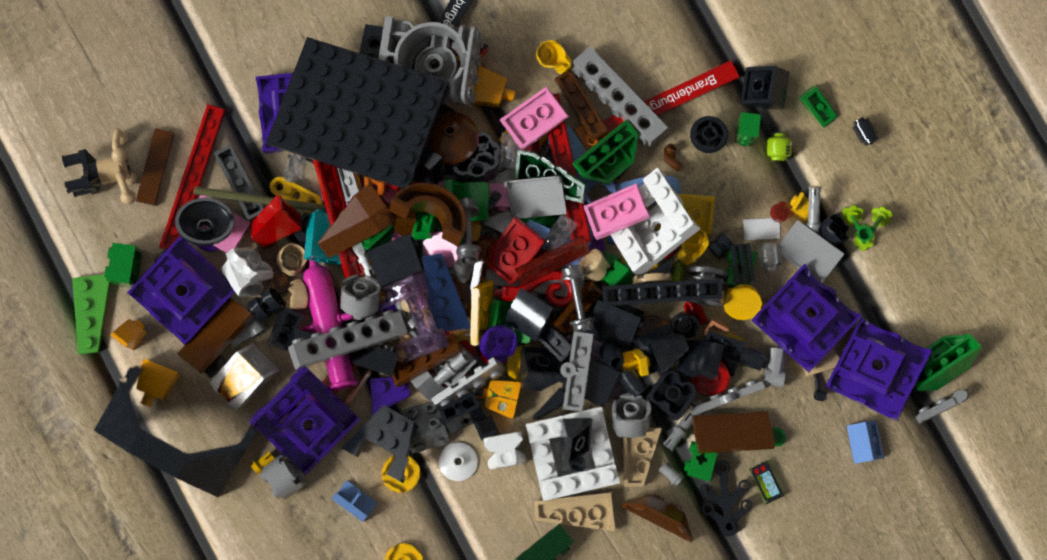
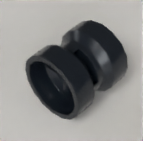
(720, 245)

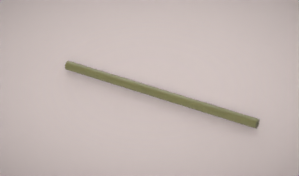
(254, 198)

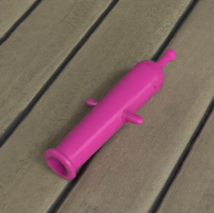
(326, 316)

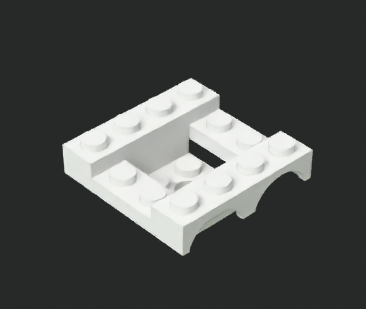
(639, 242)
(560, 481)

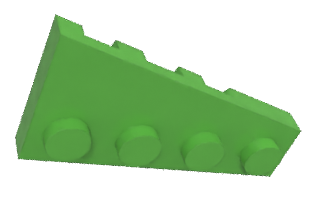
(90, 306)

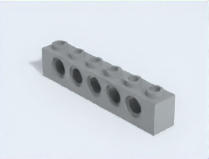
(591, 59)
(302, 357)

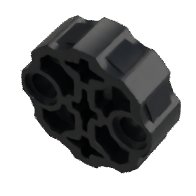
(483, 162)

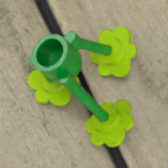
(864, 234)

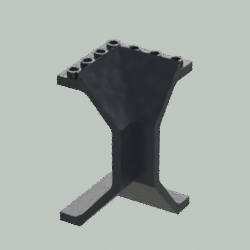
(204, 469)

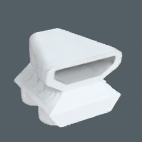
(246, 271)
(505, 450)

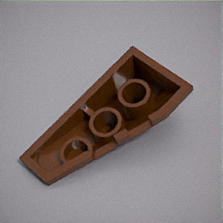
(358, 221)

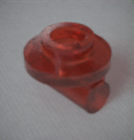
(779, 212)

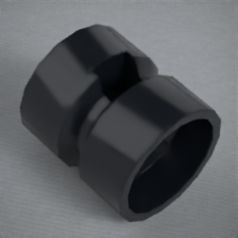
(268, 303)

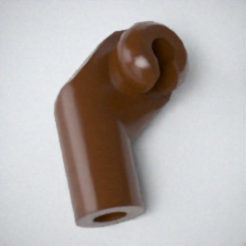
(669, 157)

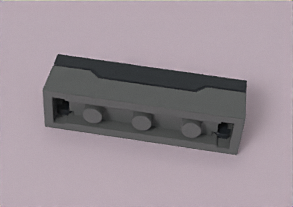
(238, 179)

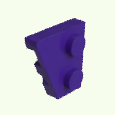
(386, 393)

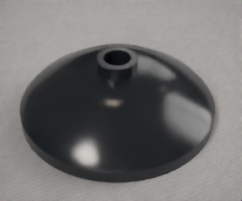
(201, 215)

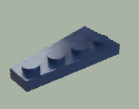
(443, 296)

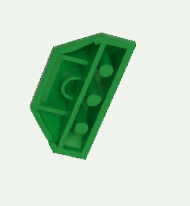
(609, 155)
(949, 359)

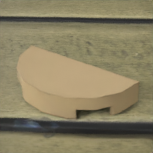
(652, 278)

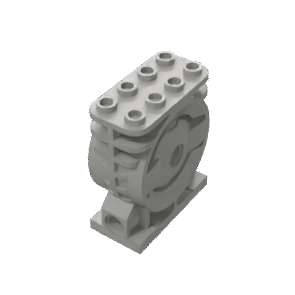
(403, 42)

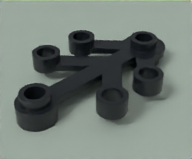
(726, 501)

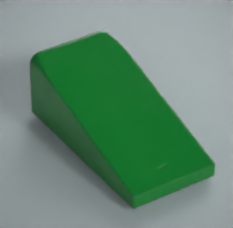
(818, 106)

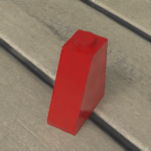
(275, 222)

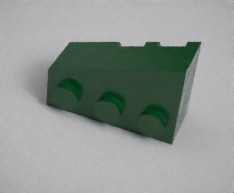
(548, 546)

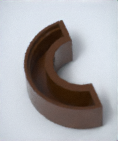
(434, 200)

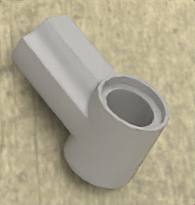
(252, 330)
(774, 372)

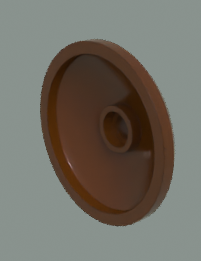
(455, 146)

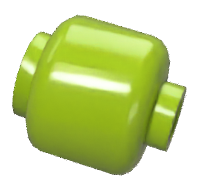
(779, 147)

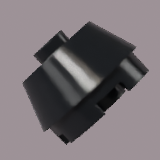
(709, 134)

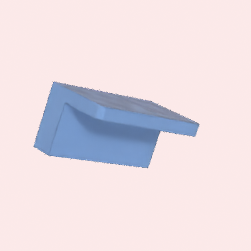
(865, 441)

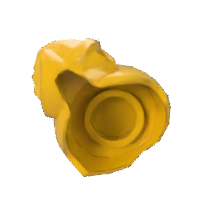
(552, 55)
(693, 248)

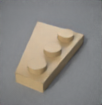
(638, 457)

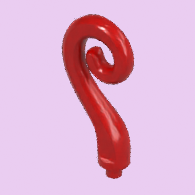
(509, 293)

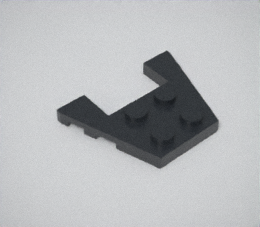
(391, 433)

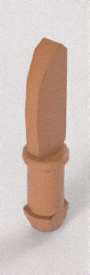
(355, 389)

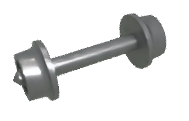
(468, 253)
(583, 323)

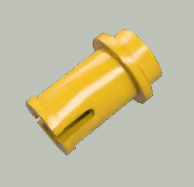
(262, 462)

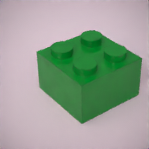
(123, 264)

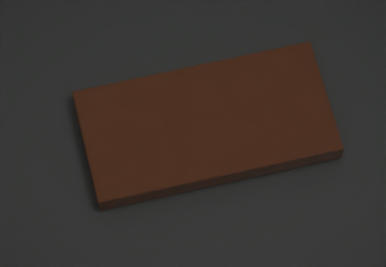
(215, 335)
(733, 432)

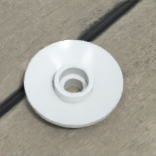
(465, 469)

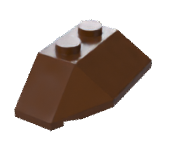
(661, 514)

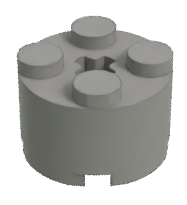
(360, 296)
(631, 416)
(282, 477)

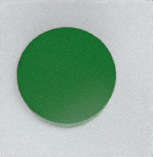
(779, 436)

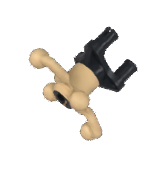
(103, 171)

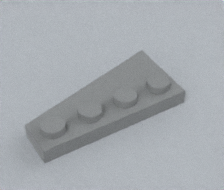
(469, 382)

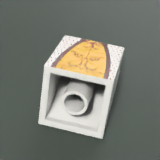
(244, 376)

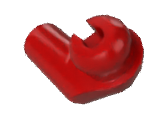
(697, 310)

